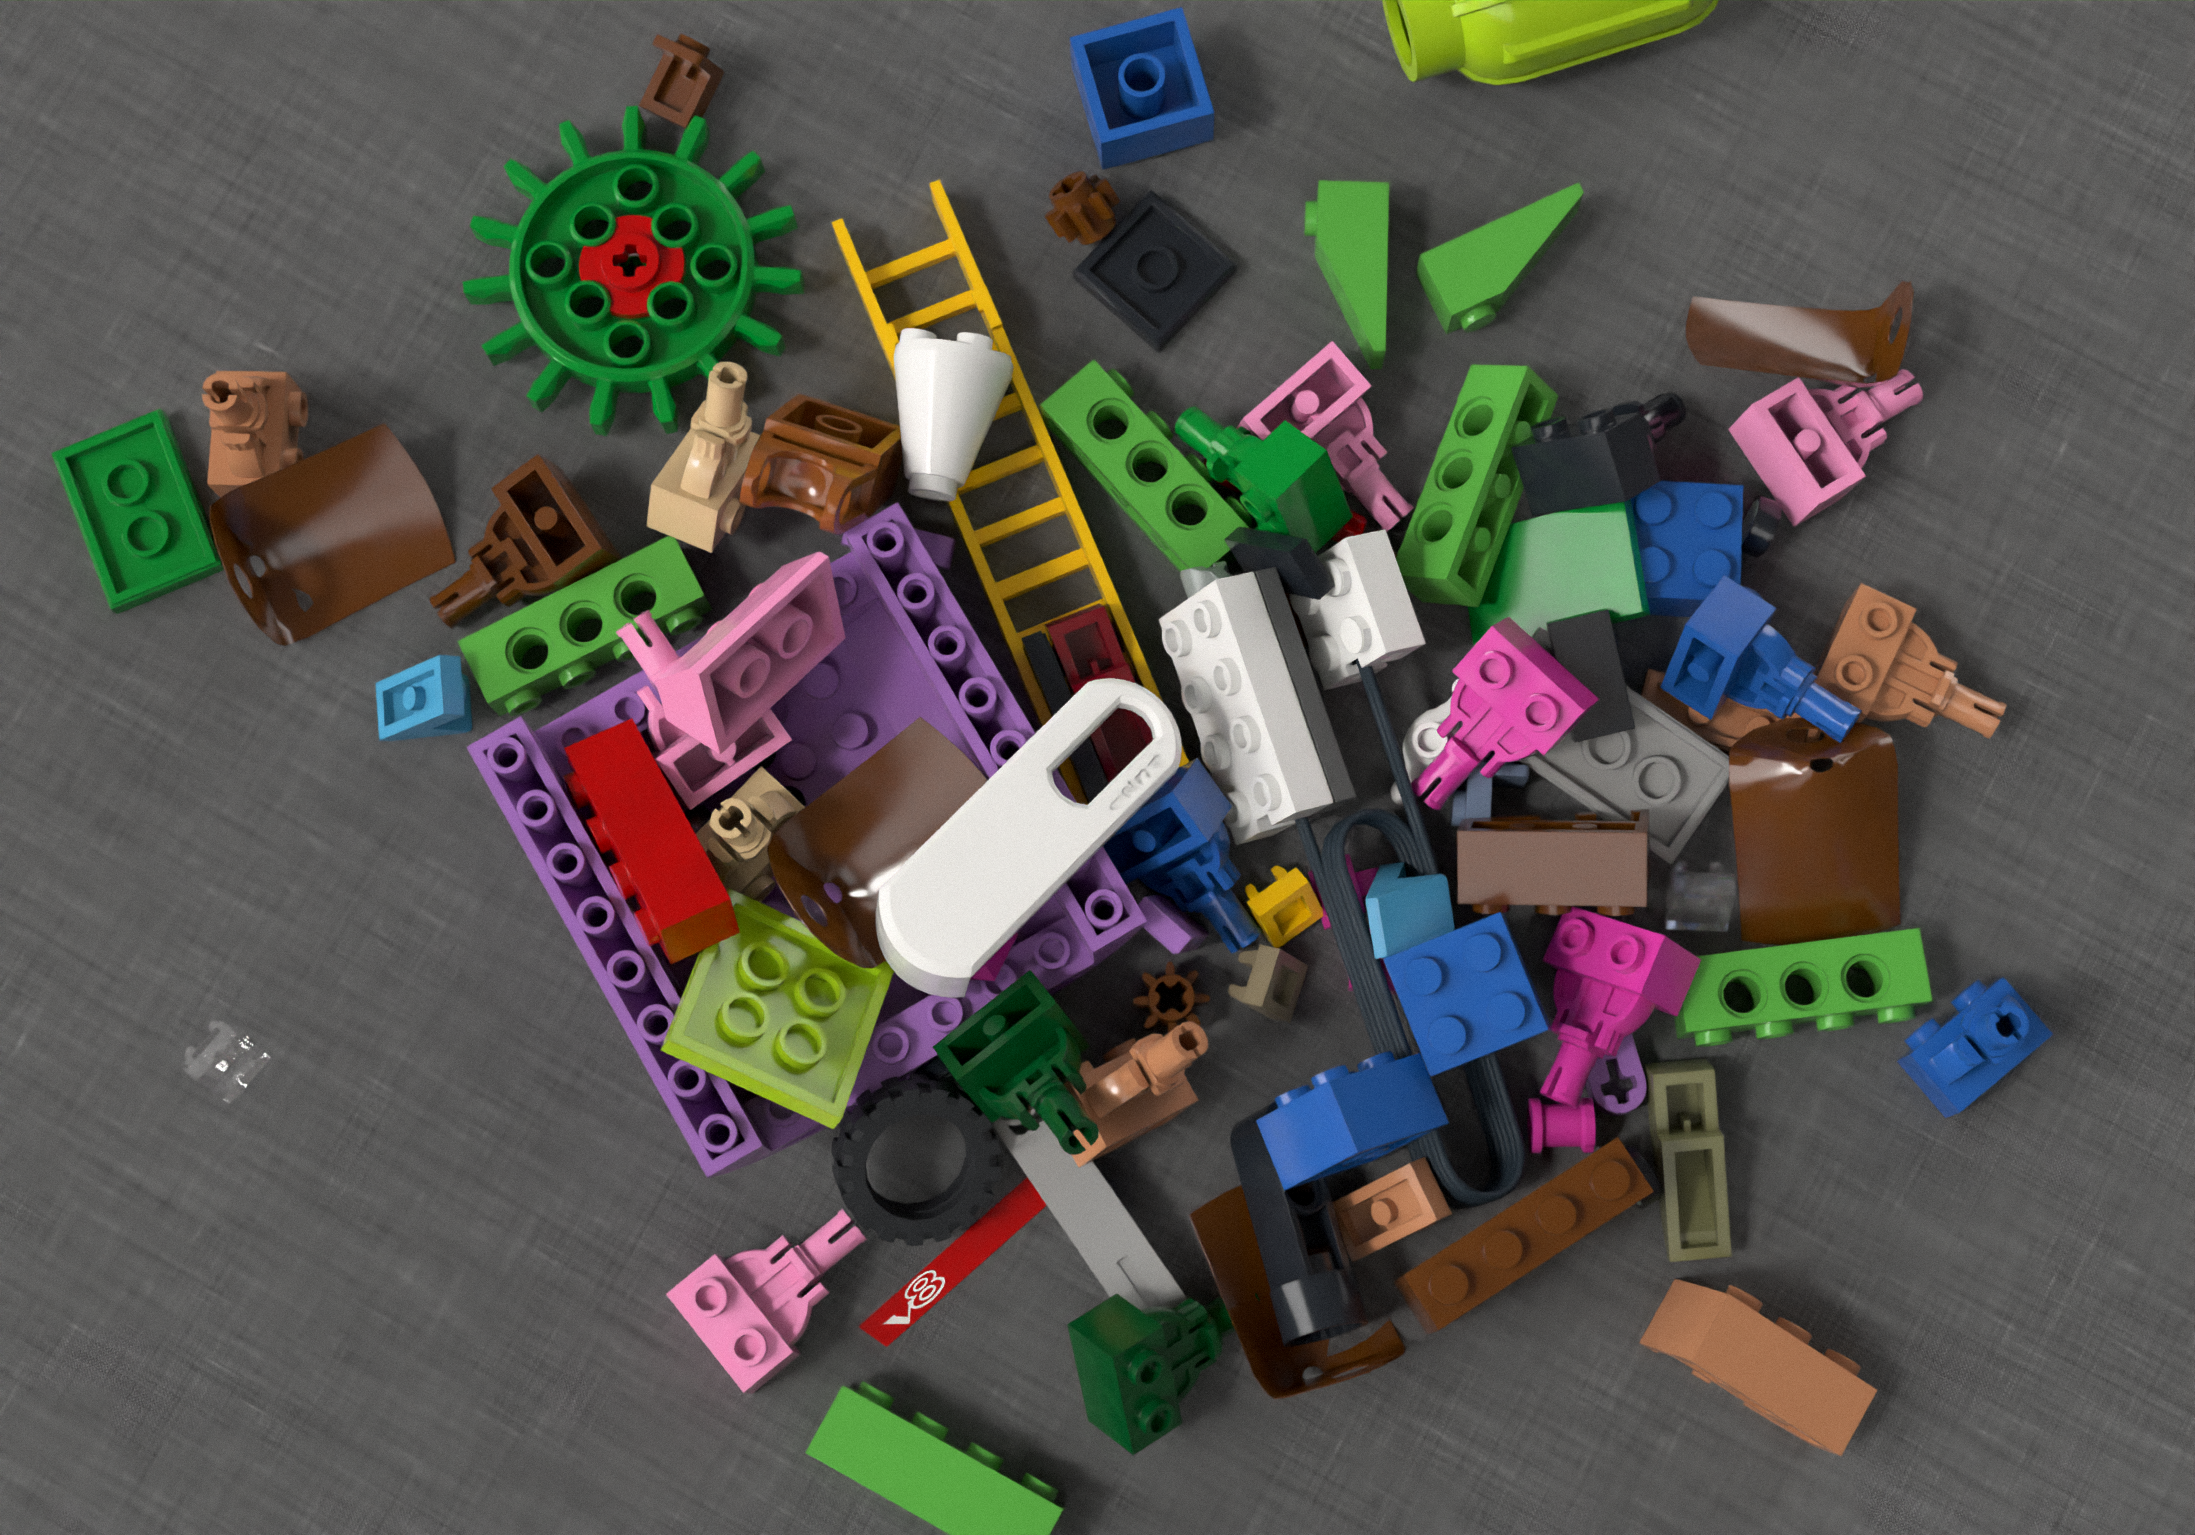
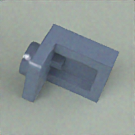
(1476, 795)

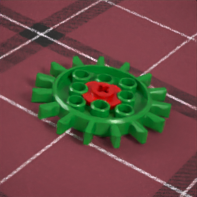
(598, 267)

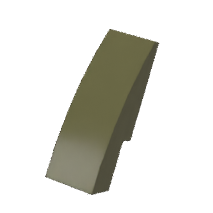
(1689, 1159)

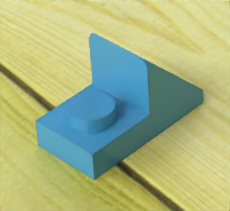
(424, 701)
(1406, 909)

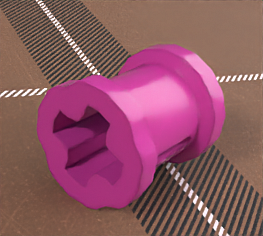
(1561, 1125)

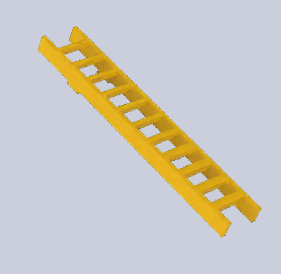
(1043, 451)

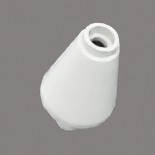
(946, 406)

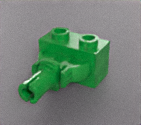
(1283, 479)

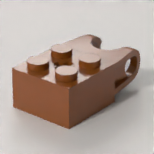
(823, 463)

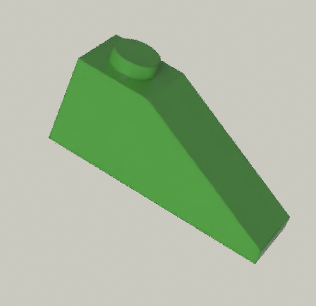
(1353, 256)
(1484, 267)

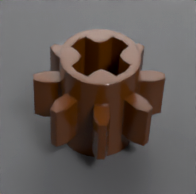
(1082, 208)
(1170, 983)

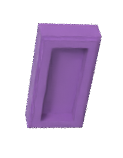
(1171, 925)

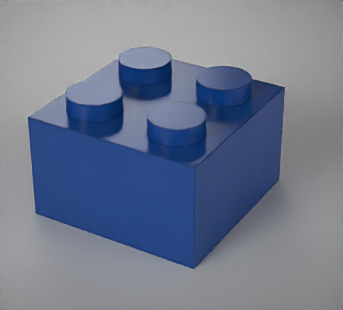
(1142, 88)
(1687, 542)
(1467, 994)
(1350, 1118)

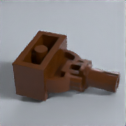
(531, 544)

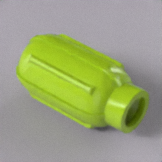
(1526, 38)

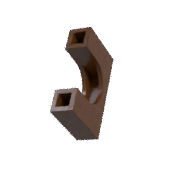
(1523, 1236)

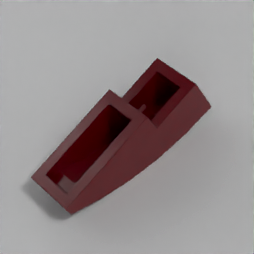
(1091, 652)

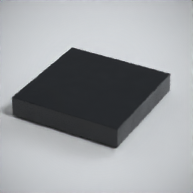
(1154, 271)

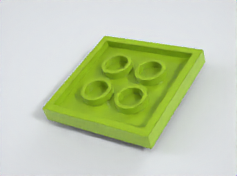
(779, 1013)

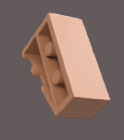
(1761, 1362)

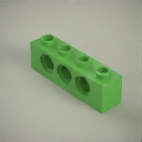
(1100, 396)
(1472, 485)
(551, 622)
(1890, 958)

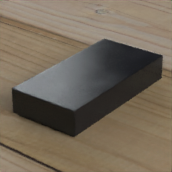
(1292, 556)
(1590, 653)

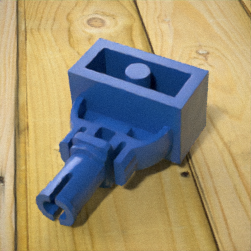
(1738, 656)
(1183, 852)
(1973, 1046)

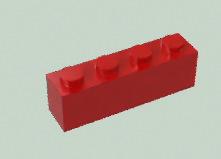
(651, 841)

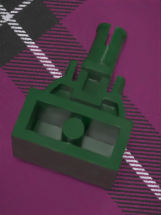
(1018, 1059)
(1144, 1363)

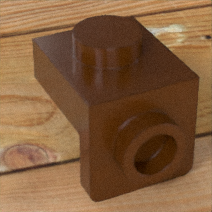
(682, 81)

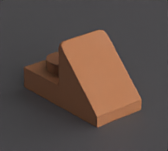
(1390, 1209)

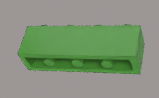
(926, 1473)

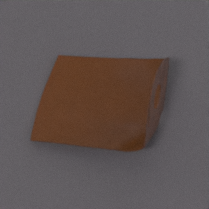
(1802, 341)
(334, 527)
(867, 832)
(1815, 845)
(1239, 1272)

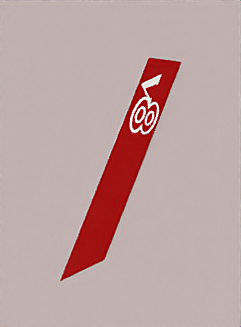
(954, 1264)

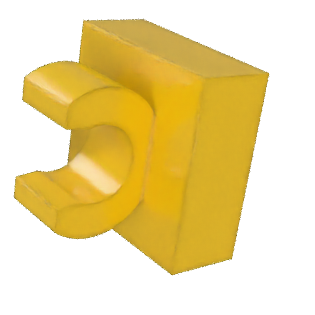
(1284, 906)

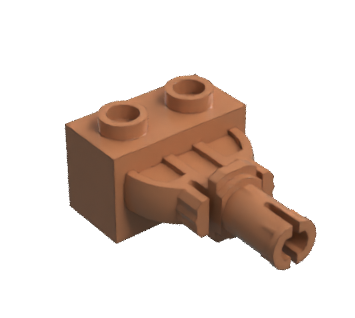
(253, 426)
(1895, 670)
(1138, 1088)

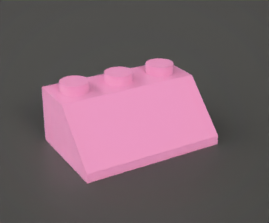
(754, 654)

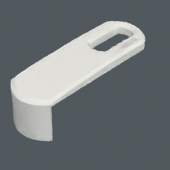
(1015, 843)

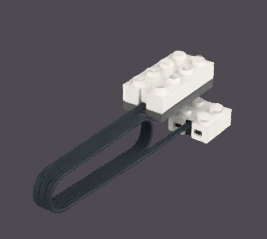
(1282, 766)

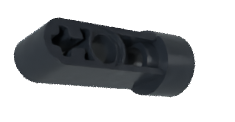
(1299, 1245)

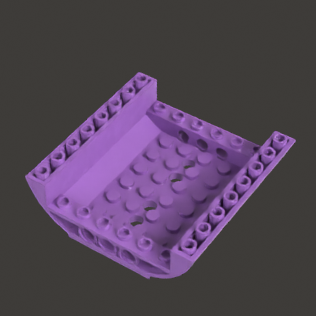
(900, 661)

